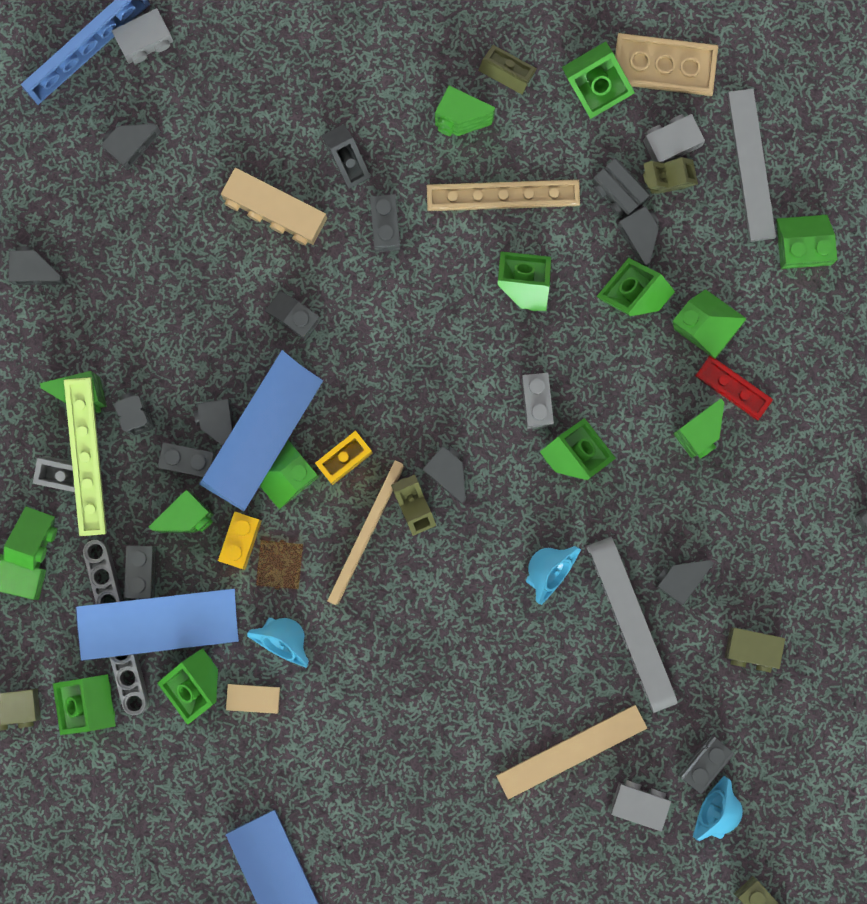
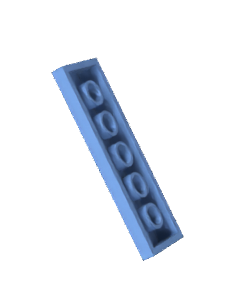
(81, 48)
(261, 432)
(156, 624)
(270, 862)

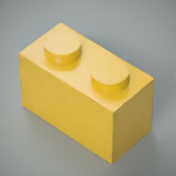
(344, 457)
(239, 540)

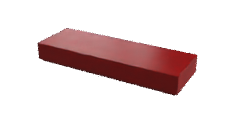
(734, 388)

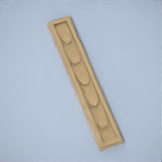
(503, 195)
(365, 533)
(571, 751)

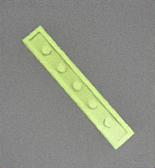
(85, 456)

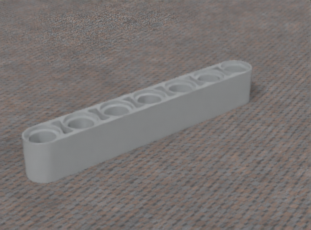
(100, 592)
(632, 624)

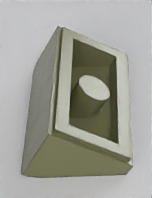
(507, 69)

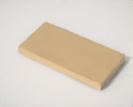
(667, 64)

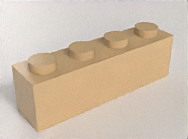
(273, 206)

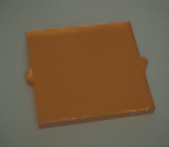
(279, 564)

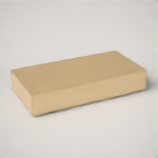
(253, 698)

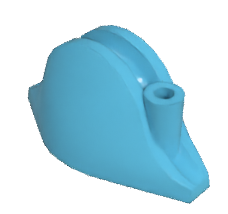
(548, 570)
(283, 638)
(719, 812)

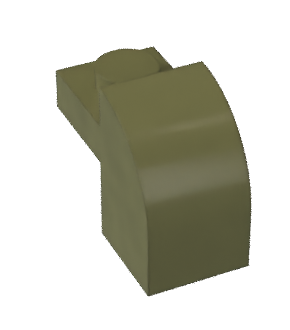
(670, 175)
(413, 505)

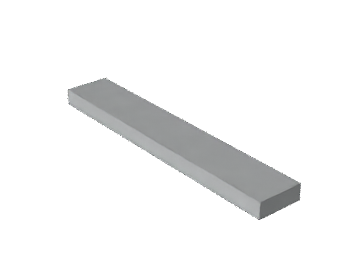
(751, 165)

